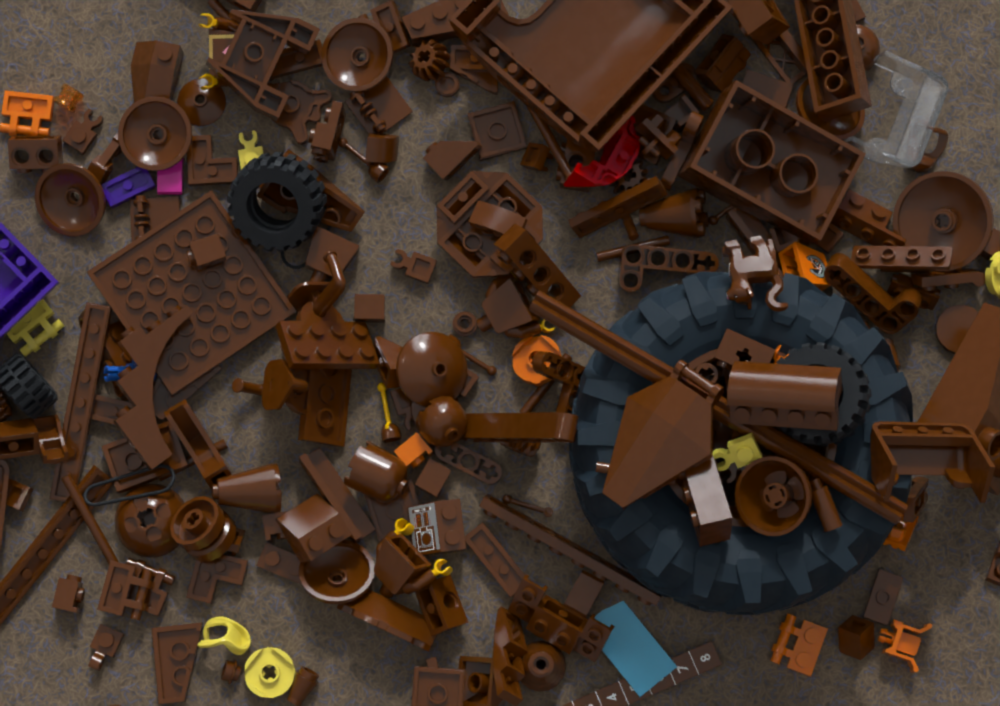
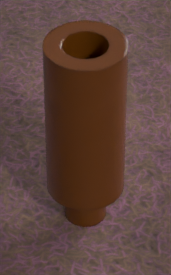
(824, 506)

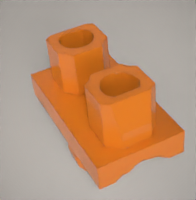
(901, 534)

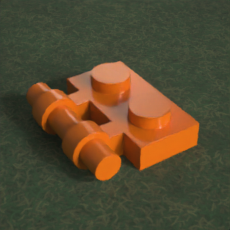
(26, 106)
(806, 648)

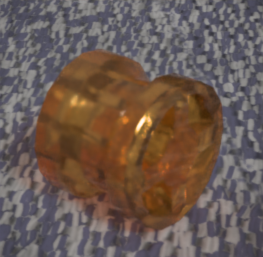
(68, 98)

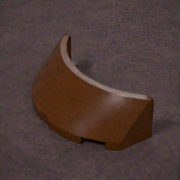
(391, 618)

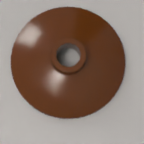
(206, 112)

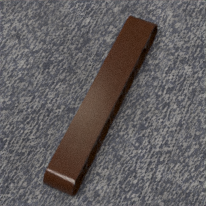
(521, 427)

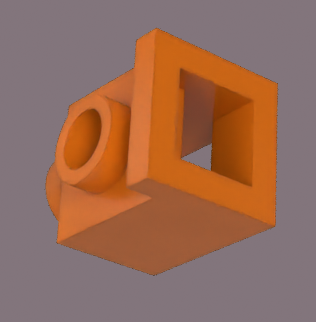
(413, 450)

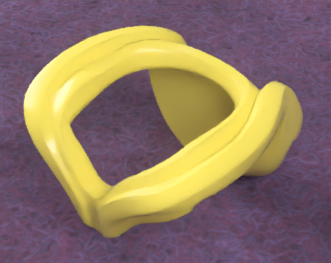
(236, 639)

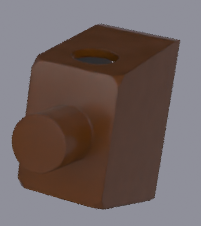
(323, 242)

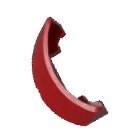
(614, 163)

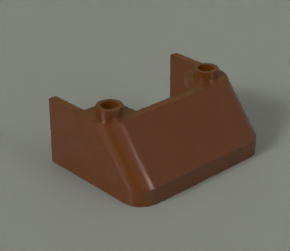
(929, 450)

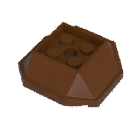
(473, 246)

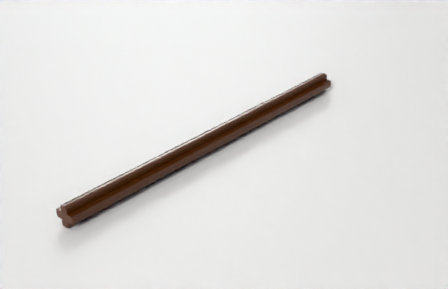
(766, 436)

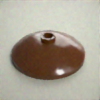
(344, 47)
(841, 127)
(139, 128)
(58, 204)
(418, 364)
(343, 563)

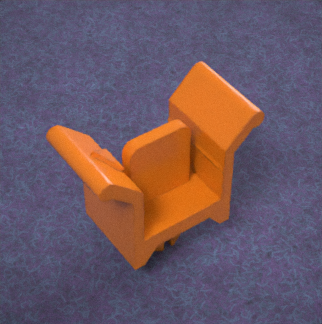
(903, 642)

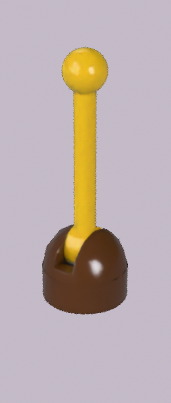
(390, 431)

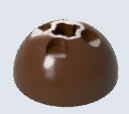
(761, 496)
(155, 537)

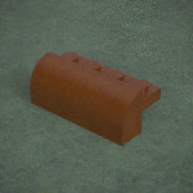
(784, 395)

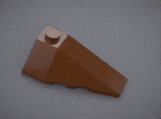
(155, 70)

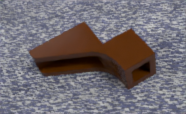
(197, 442)

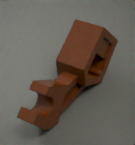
(102, 166)

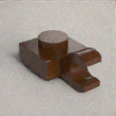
(105, 643)

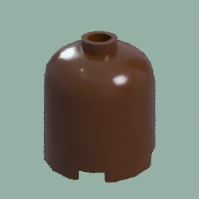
(377, 473)

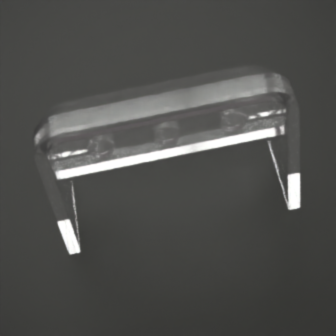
(917, 116)

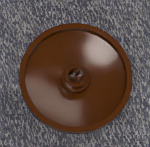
(945, 212)

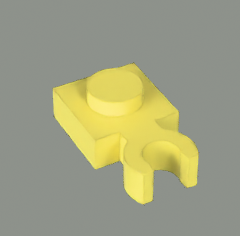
(250, 151)
(740, 450)

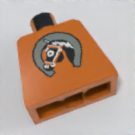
(804, 262)

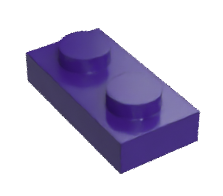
(128, 186)

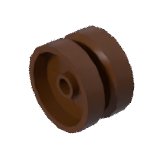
(203, 529)

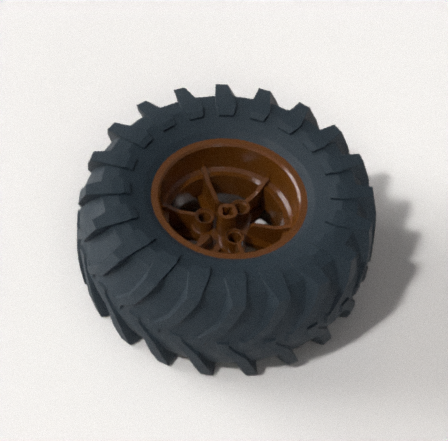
(656, 533)

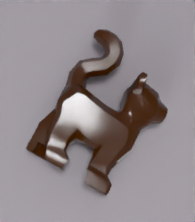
(753, 269)

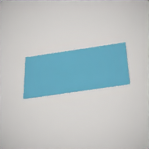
(634, 649)

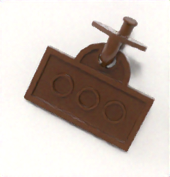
(319, 334)
(319, 400)

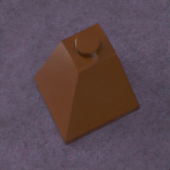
(479, 681)

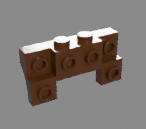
(33, 437)
(557, 622)

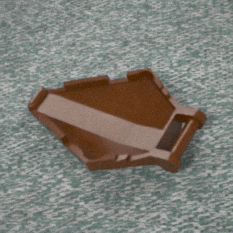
(661, 435)

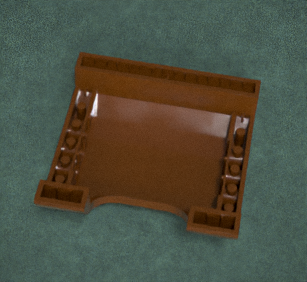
(586, 60)

